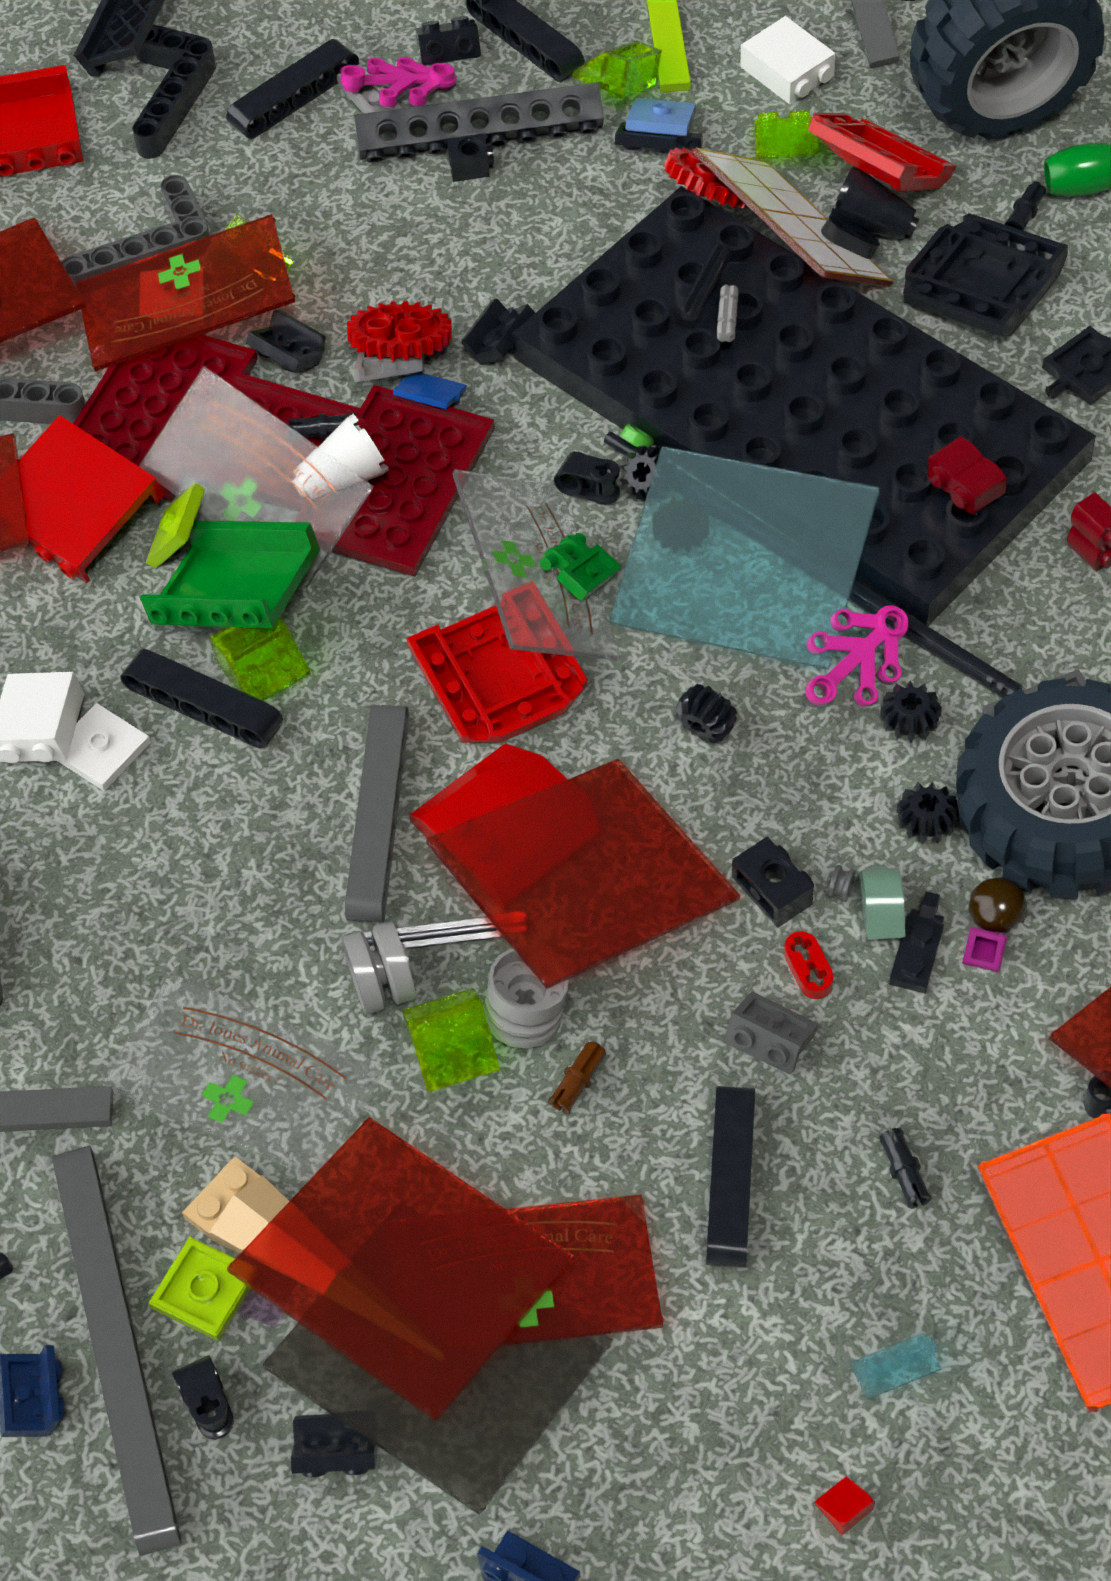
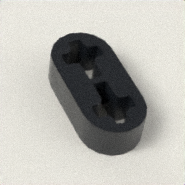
(850, 237)

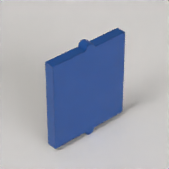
(430, 390)

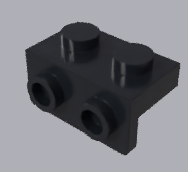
(448, 40)
(288, 342)
(329, 1445)

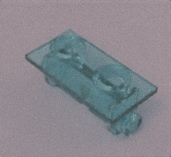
(896, 1365)

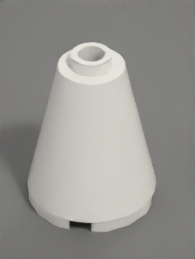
(355, 449)

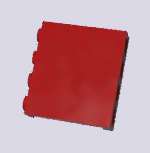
(37, 121)
(78, 495)

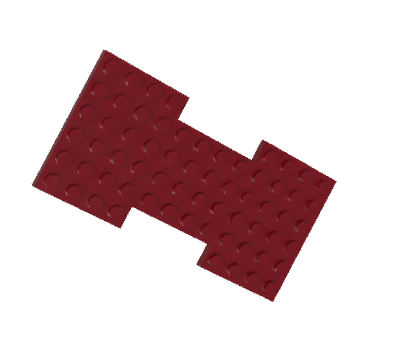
(414, 438)

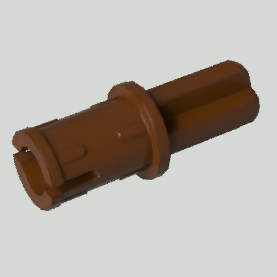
(577, 1077)

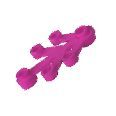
(438, 76)
(861, 651)

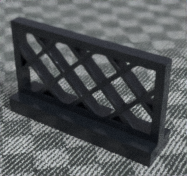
(113, 29)

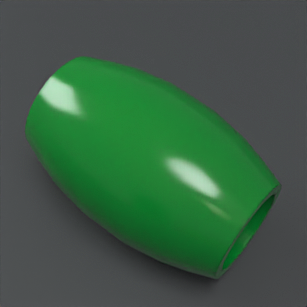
(1079, 170)

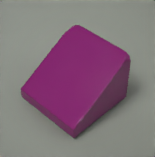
(985, 949)

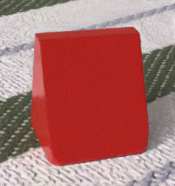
(845, 1505)

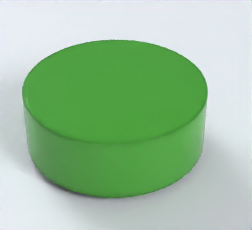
(636, 436)

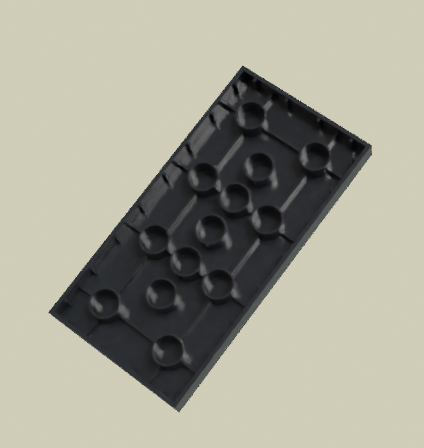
(804, 388)

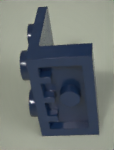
(522, 1561)

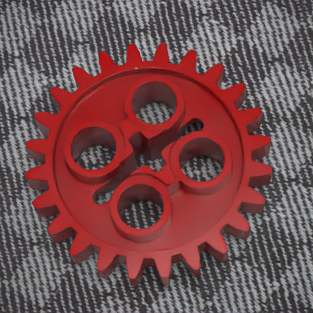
(698, 177)
(399, 330)

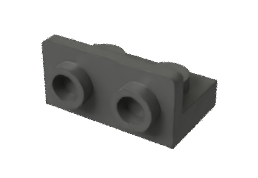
(769, 1032)

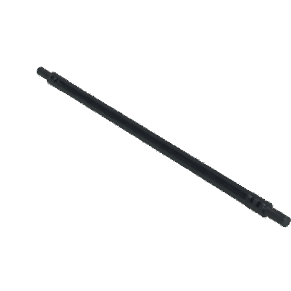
(916, 632)

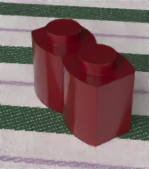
(966, 475)
(1091, 531)

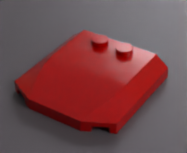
(881, 152)
(488, 686)
(491, 784)

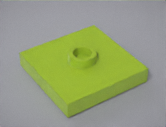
(175, 525)
(200, 1290)

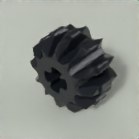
(640, 471)
(910, 711)
(706, 713)
(927, 812)

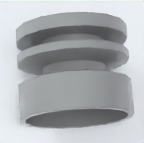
(519, 1005)

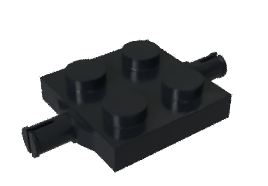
(1081, 366)

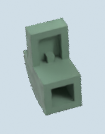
(882, 902)

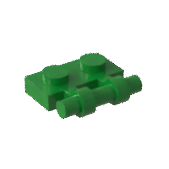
(586, 573)

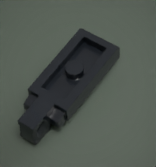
(658, 142)
(919, 946)

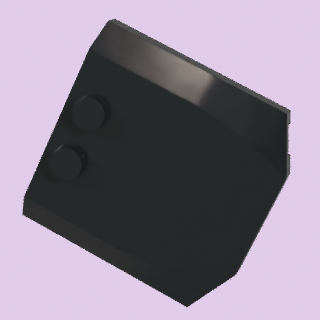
(983, 274)

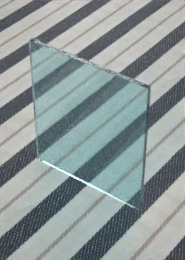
(744, 556)

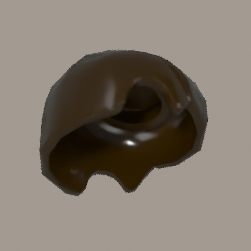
(997, 905)

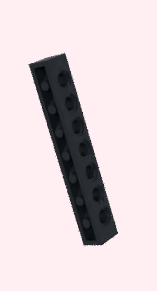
(492, 109)

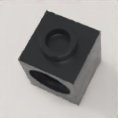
(469, 157)

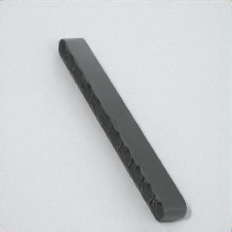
(116, 1353)

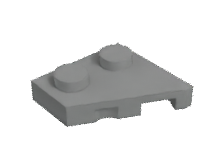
(372, 368)

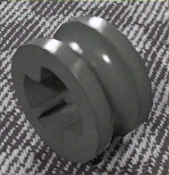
(841, 883)

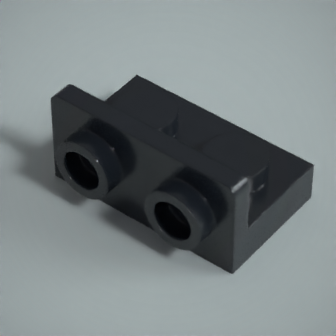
(492, 331)

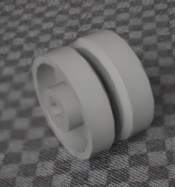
(375, 968)

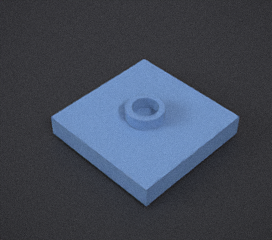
(660, 117)

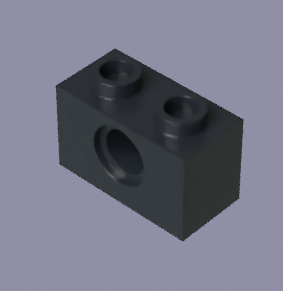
(776, 899)

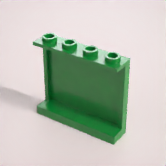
(235, 575)

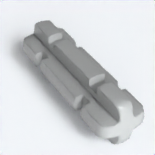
(727, 313)

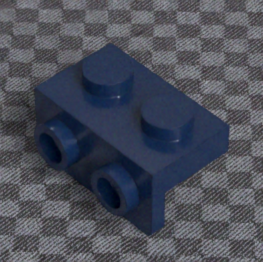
(30, 1394)

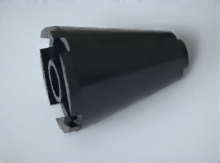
(874, 207)

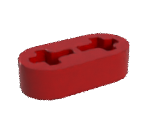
(815, 961)

